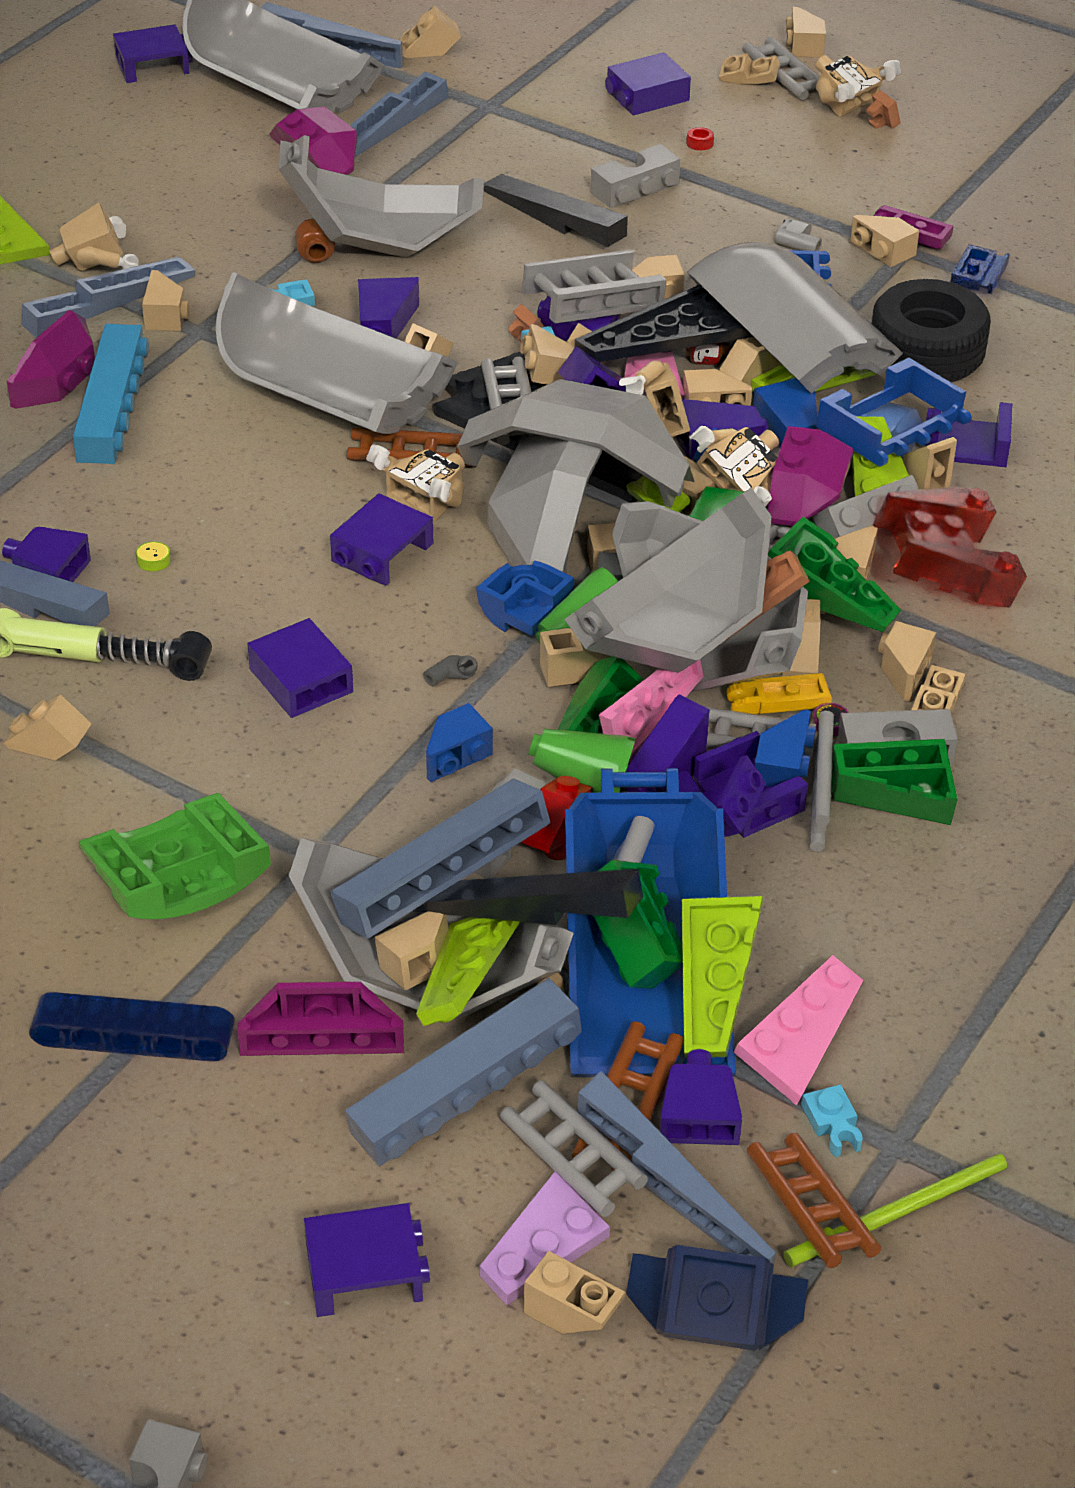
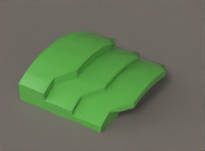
(180, 860)

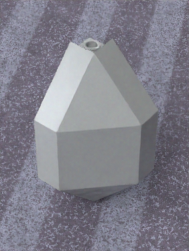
(375, 214)
(590, 415)
(541, 499)
(686, 594)
(755, 651)
(319, 867)

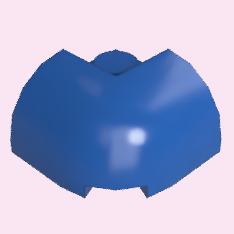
(523, 595)

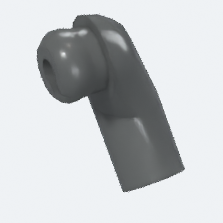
(451, 667)

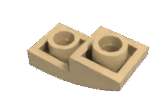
(743, 70)
(939, 689)

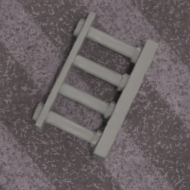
(592, 286)

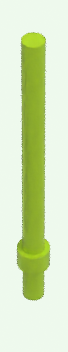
(907, 1204)

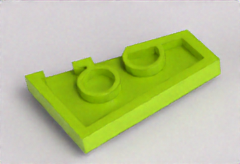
(868, 475)

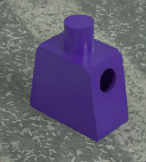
(50, 552)
(701, 1103)

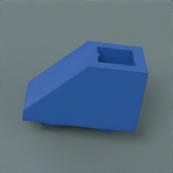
(457, 742)
(783, 749)

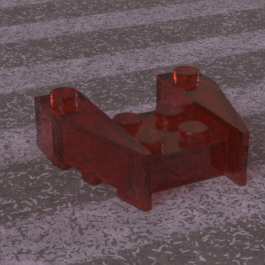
(937, 539)

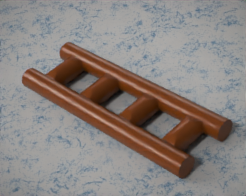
(429, 439)
(651, 1086)
(809, 1217)

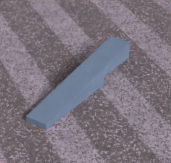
(382, 48)
(398, 110)
(100, 293)
(62, 599)
(667, 1169)

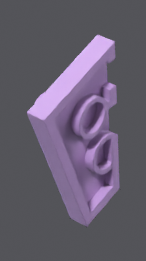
(551, 1222)

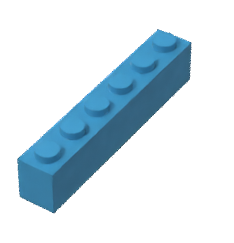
(110, 394)

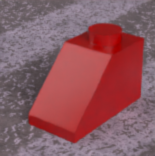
(557, 796)

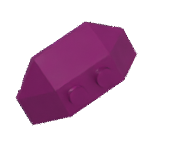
(330, 141)
(53, 363)
(807, 474)
(320, 1021)

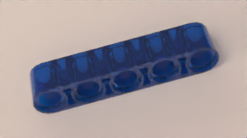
(132, 1026)

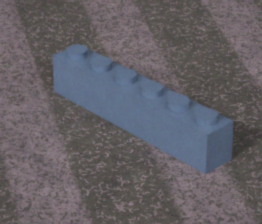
(440, 858)
(463, 1072)

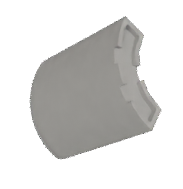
(276, 55)
(793, 312)
(326, 358)

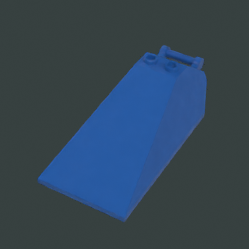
(691, 865)

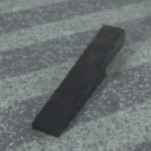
(559, 210)
(541, 897)

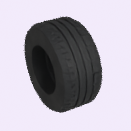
(935, 325)

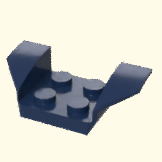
(716, 1297)

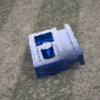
(979, 268)

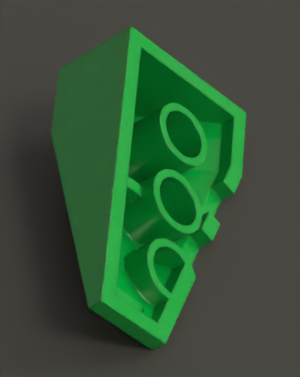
(835, 578)
(599, 689)

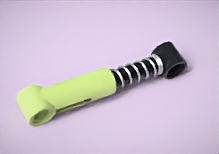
(183, 655)

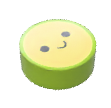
(153, 556)

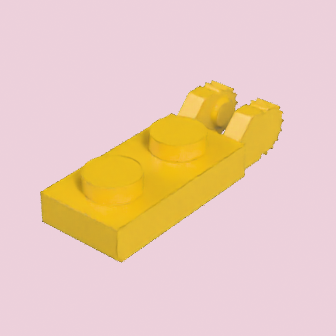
(779, 694)

